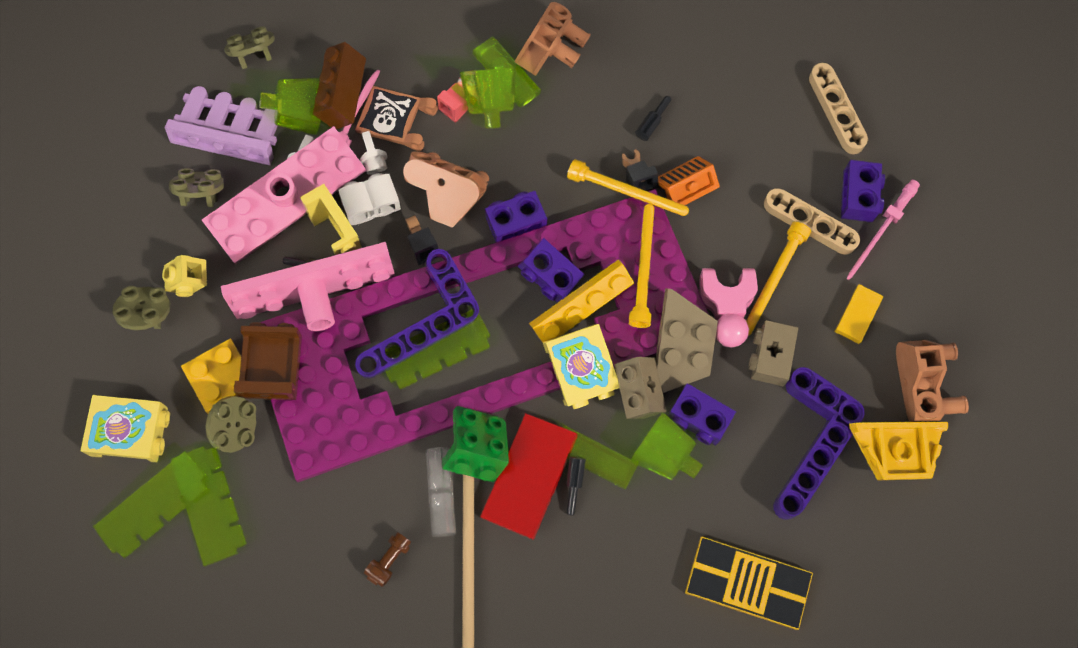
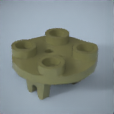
(240, 45)
(197, 185)
(141, 308)
(233, 436)

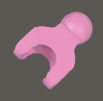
(729, 304)

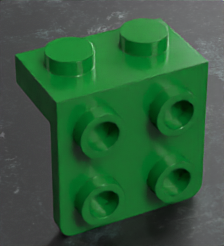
(478, 445)

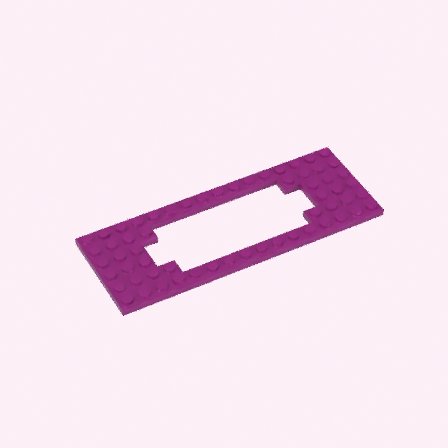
(336, 428)

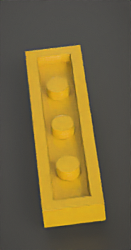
(582, 302)

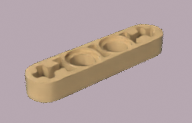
(843, 106)
(813, 217)

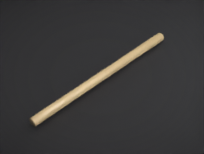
(468, 563)

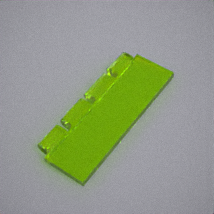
(450, 349)
(157, 497)
(210, 514)

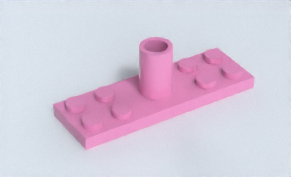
(260, 215)
(309, 285)

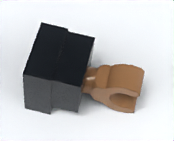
(639, 174)
(420, 240)

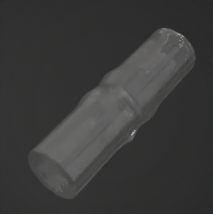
(440, 494)

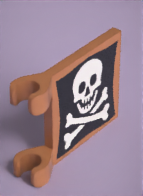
(391, 116)

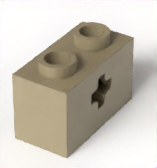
(782, 340)
(640, 388)

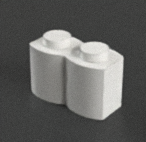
(369, 198)

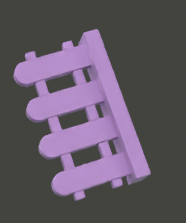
(222, 139)

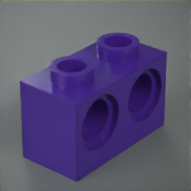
(856, 189)
(518, 222)
(554, 264)
(704, 408)

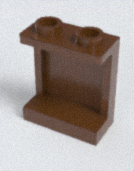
(269, 362)

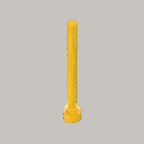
(580, 172)
(797, 235)
(640, 315)

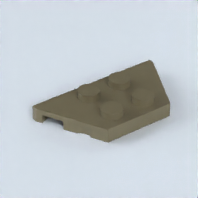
(684, 342)

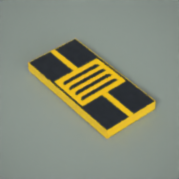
(749, 583)

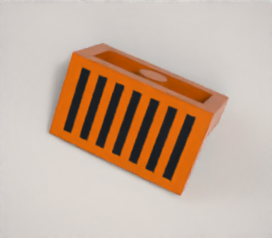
(689, 181)

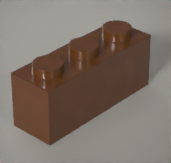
(339, 85)

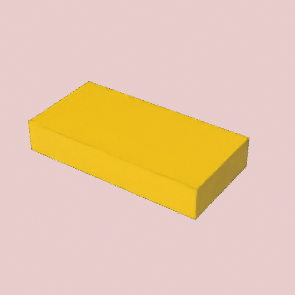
(859, 314)

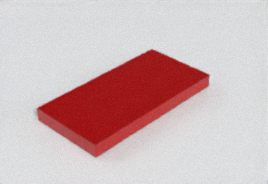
(530, 477)

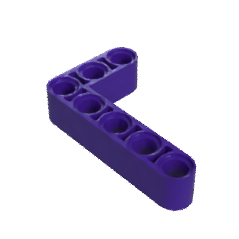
(426, 326)
(822, 444)

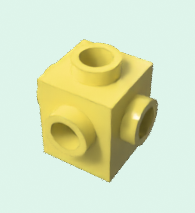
(185, 275)

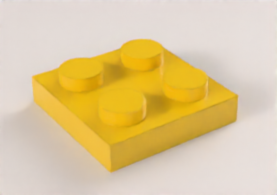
(214, 373)

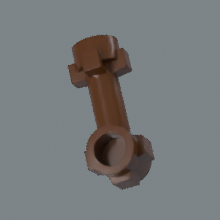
(379, 572)

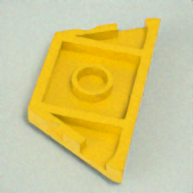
(900, 448)

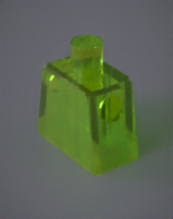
(489, 93)
(293, 104)
(667, 450)

